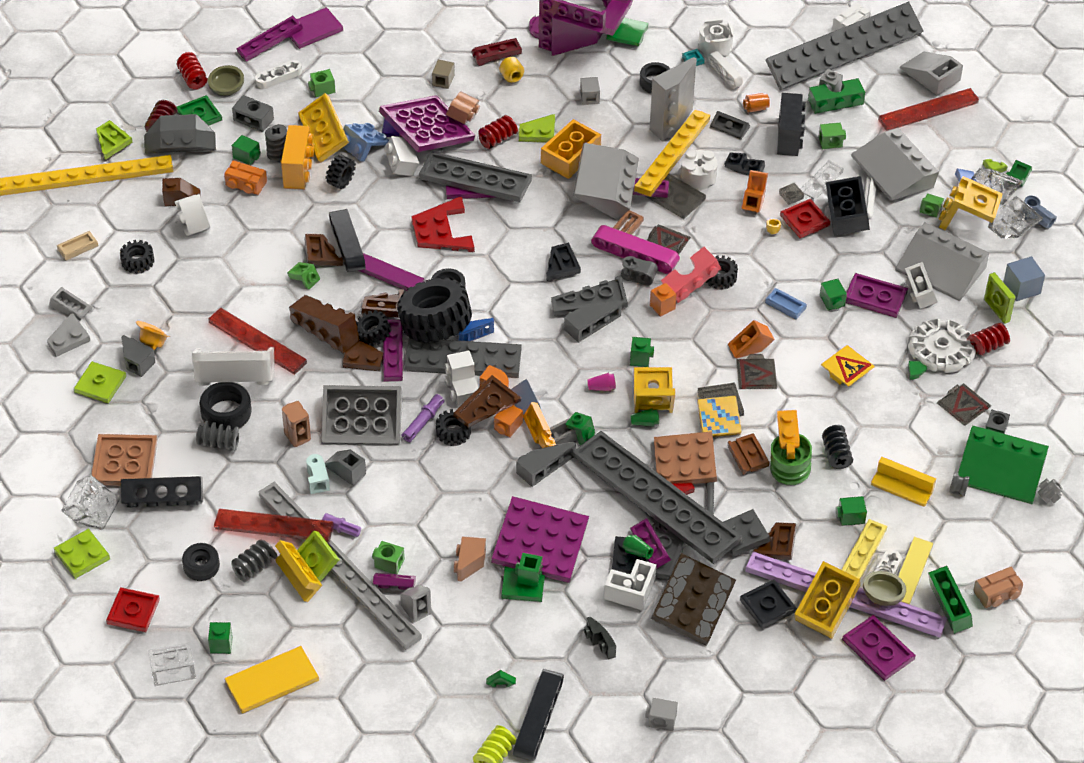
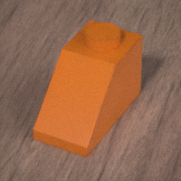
(751, 340)

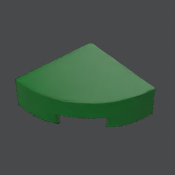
(916, 369)
(501, 678)

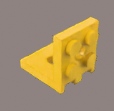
(966, 197)
(656, 398)

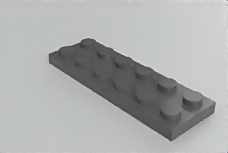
(475, 176)
(433, 355)

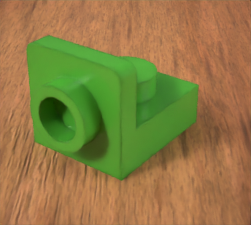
(931, 205)
(306, 273)

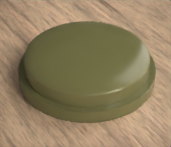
(226, 80)
(884, 588)

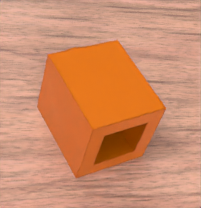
(663, 299)
(508, 421)

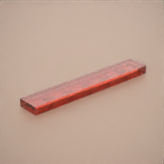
(928, 109)
(257, 340)
(272, 524)

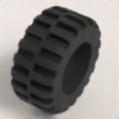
(434, 310)

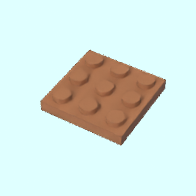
(123, 457)
(686, 458)

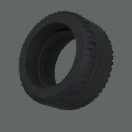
(226, 392)

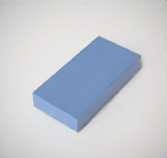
(785, 303)

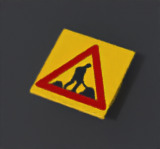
(847, 366)

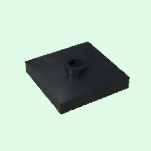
(768, 604)

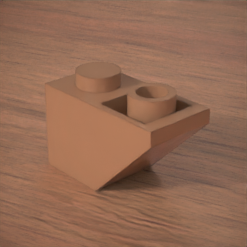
(471, 556)

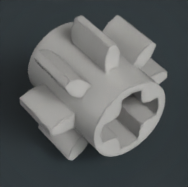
(1050, 490)

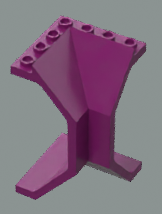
(572, 26)

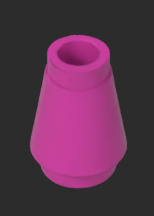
(602, 382)

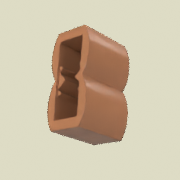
(463, 108)

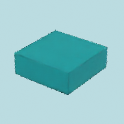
(693, 53)

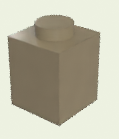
(443, 74)

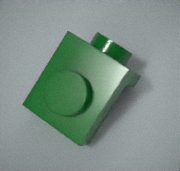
(1020, 171)
(582, 425)

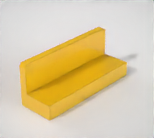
(903, 481)
(297, 570)

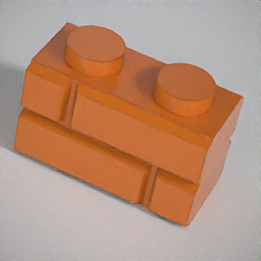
(245, 177)

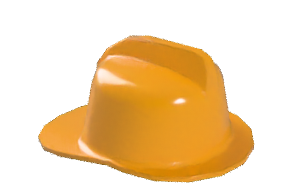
(151, 335)

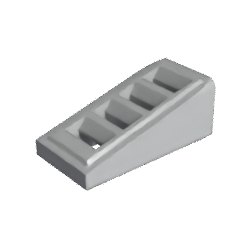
(56, 303)
(566, 437)

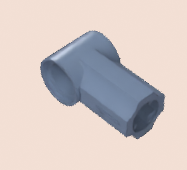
(1048, 217)

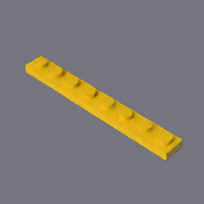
(672, 153)

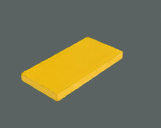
(325, 127)
(271, 679)

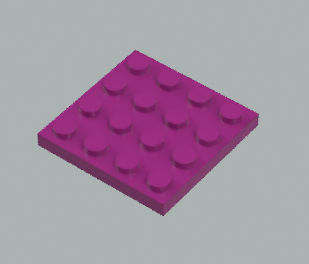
(425, 123)
(541, 532)

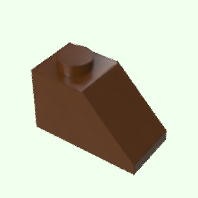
(176, 189)

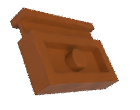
(748, 453)

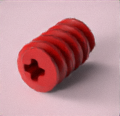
(191, 70)
(497, 130)
(990, 338)

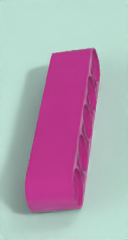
(627, 245)

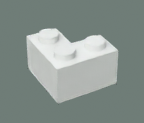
(460, 376)
(631, 589)

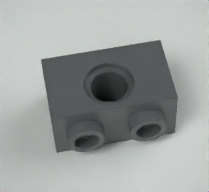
(253, 113)

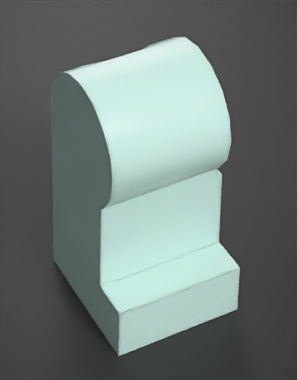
(317, 470)

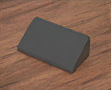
(730, 125)

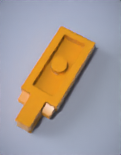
(538, 426)
(788, 431)

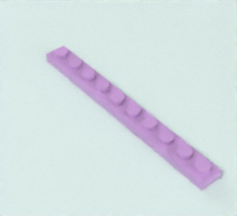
(801, 579)

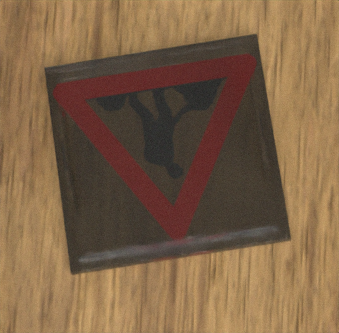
(668, 238)
(756, 372)
(963, 404)

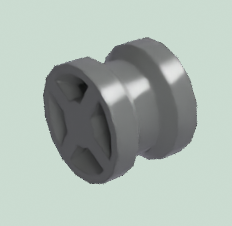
(959, 484)

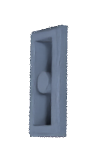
(527, 395)

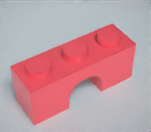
(704, 268)

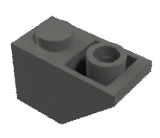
(137, 356)
(347, 465)

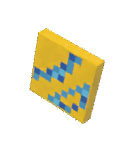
(719, 416)

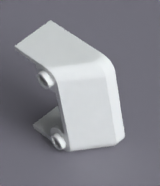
(233, 366)

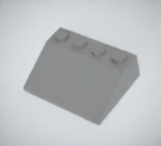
(672, 99)
(896, 165)
(606, 179)
(948, 260)
(361, 414)

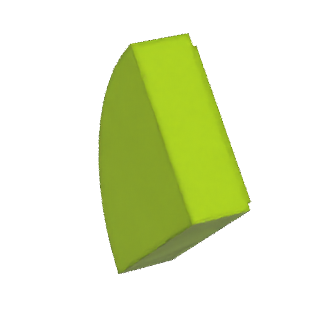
(1000, 167)

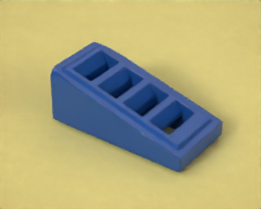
(476, 329)

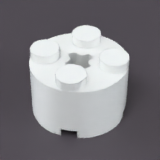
(716, 36)
(699, 169)
(192, 214)

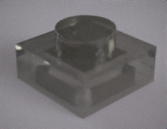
(791, 193)

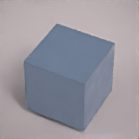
(1024, 278)

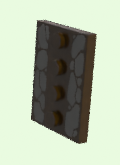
(693, 599)

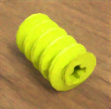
(495, 746)

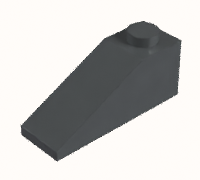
(590, 319)
(542, 462)

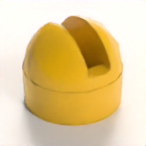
(773, 226)

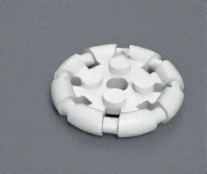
(939, 356)

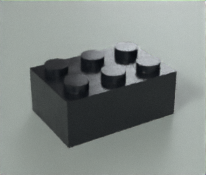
(790, 124)
(847, 205)

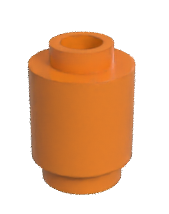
(756, 102)

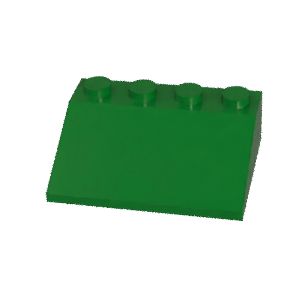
(1003, 464)

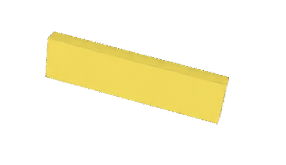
(864, 548)
(914, 566)

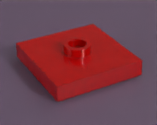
(805, 218)
(133, 609)

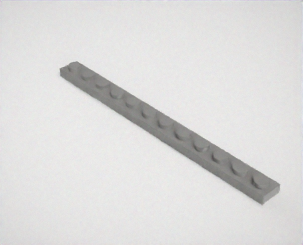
(350, 575)

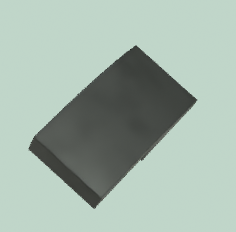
(600, 636)

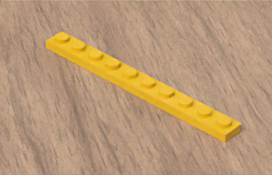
(86, 175)

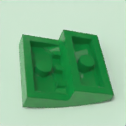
(629, 32)

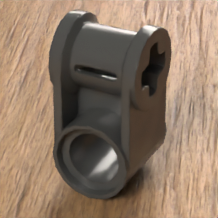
(640, 271)

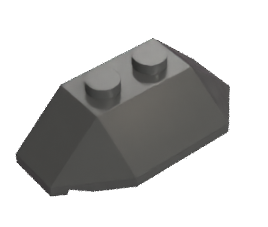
(179, 134)

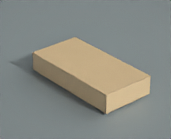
(77, 245)

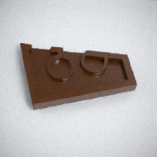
(485, 402)

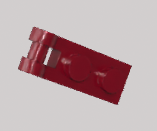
(496, 51)

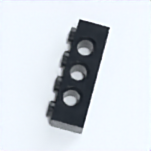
(130, 487)

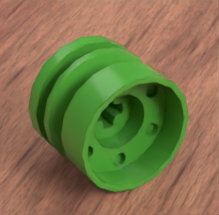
(791, 470)

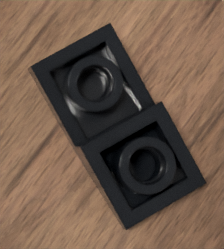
(739, 163)

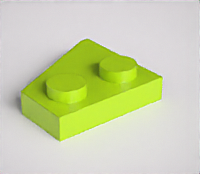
(537, 130)
(112, 139)

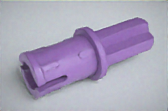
(341, 525)

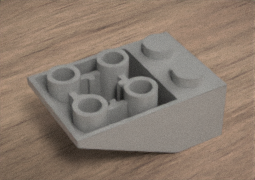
(934, 71)

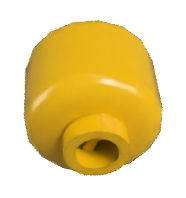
(511, 69)

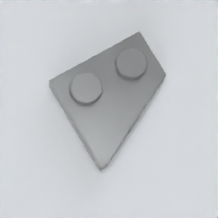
(68, 336)

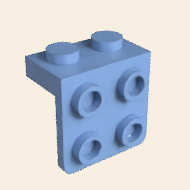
(361, 139)

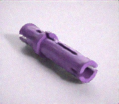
(427, 412)

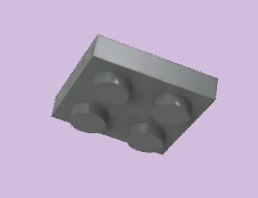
(751, 530)

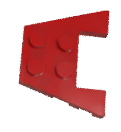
(433, 227)

